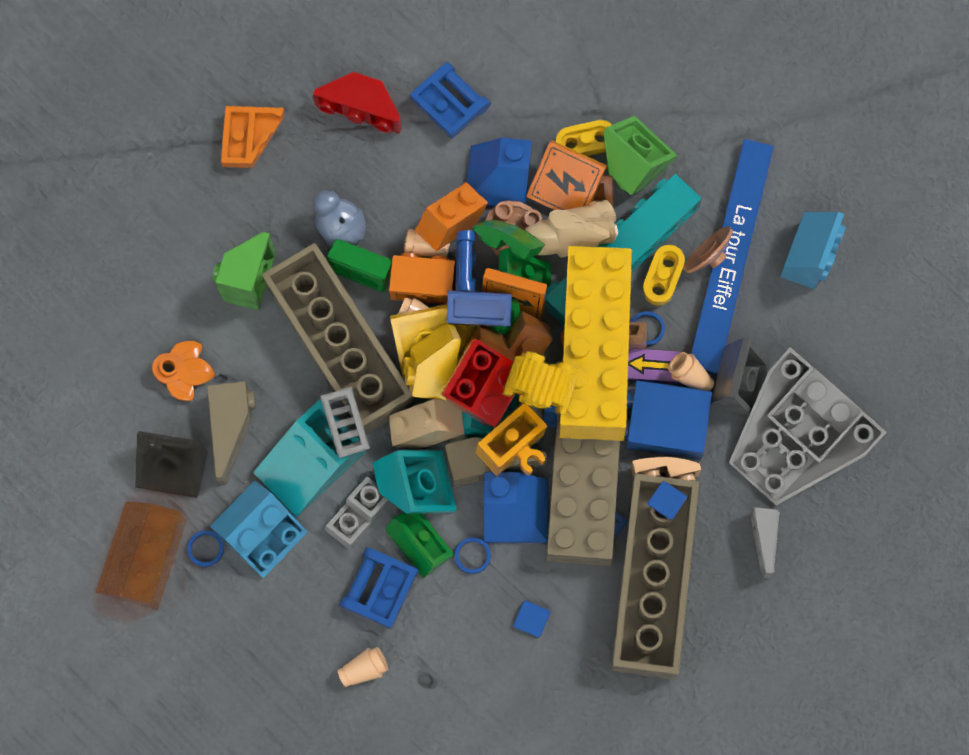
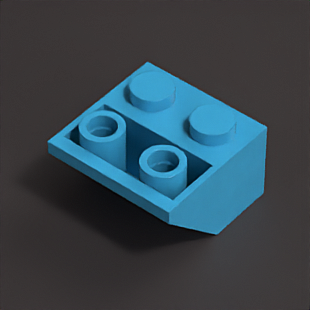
(814, 248)
(259, 528)

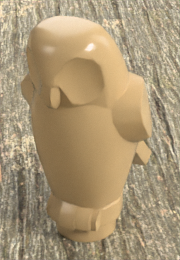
(576, 227)

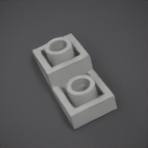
(357, 514)

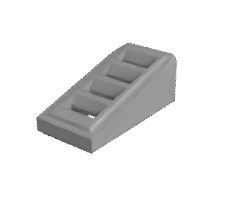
(327, 399)
(765, 532)

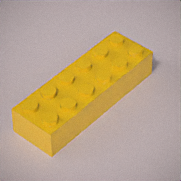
(597, 341)

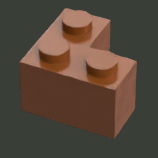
(525, 335)

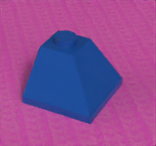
(500, 170)
(515, 508)

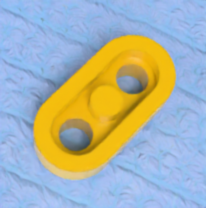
(584, 137)
(663, 276)

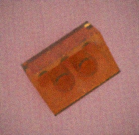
(142, 554)

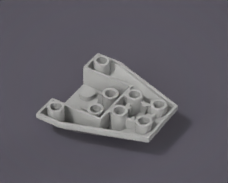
(800, 431)

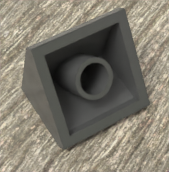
(740, 377)

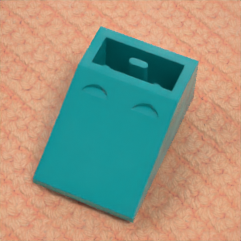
(305, 461)

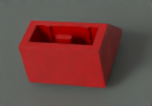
(479, 383)

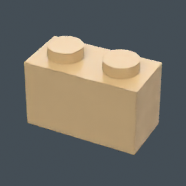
(426, 424)

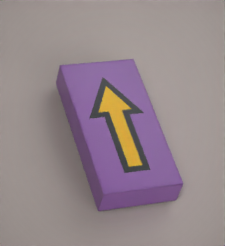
(650, 366)

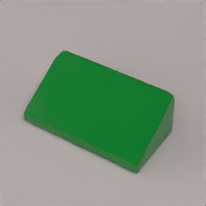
(359, 265)
(419, 542)

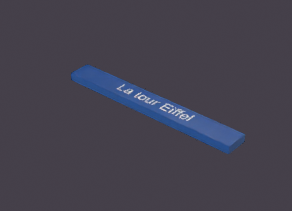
(727, 276)

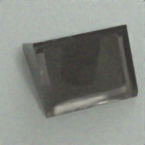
(169, 464)

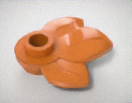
(187, 371)

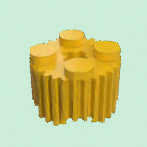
(541, 383)

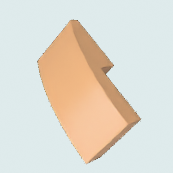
(673, 467)

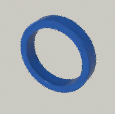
(658, 318)
(210, 563)
(472, 571)

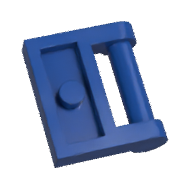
(443, 106)
(465, 261)
(388, 592)

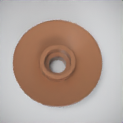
(710, 251)

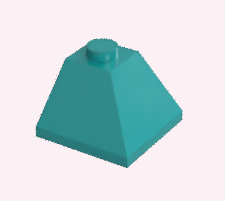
(415, 481)

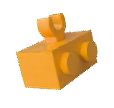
(513, 441)

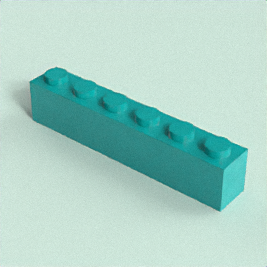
(642, 232)

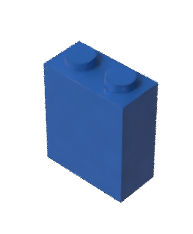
(667, 420)

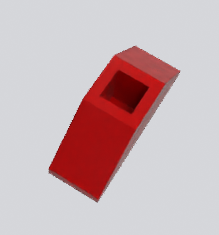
(359, 100)

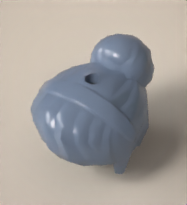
(329, 210)

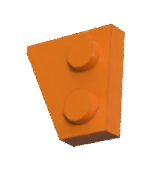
(247, 134)

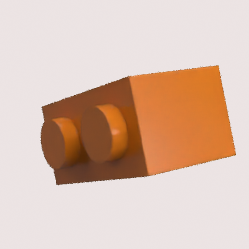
(451, 214)
(422, 278)

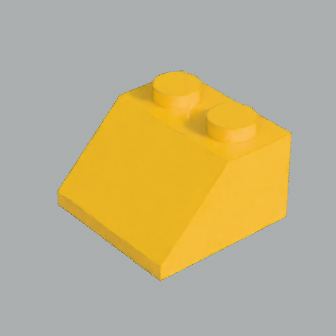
(432, 362)

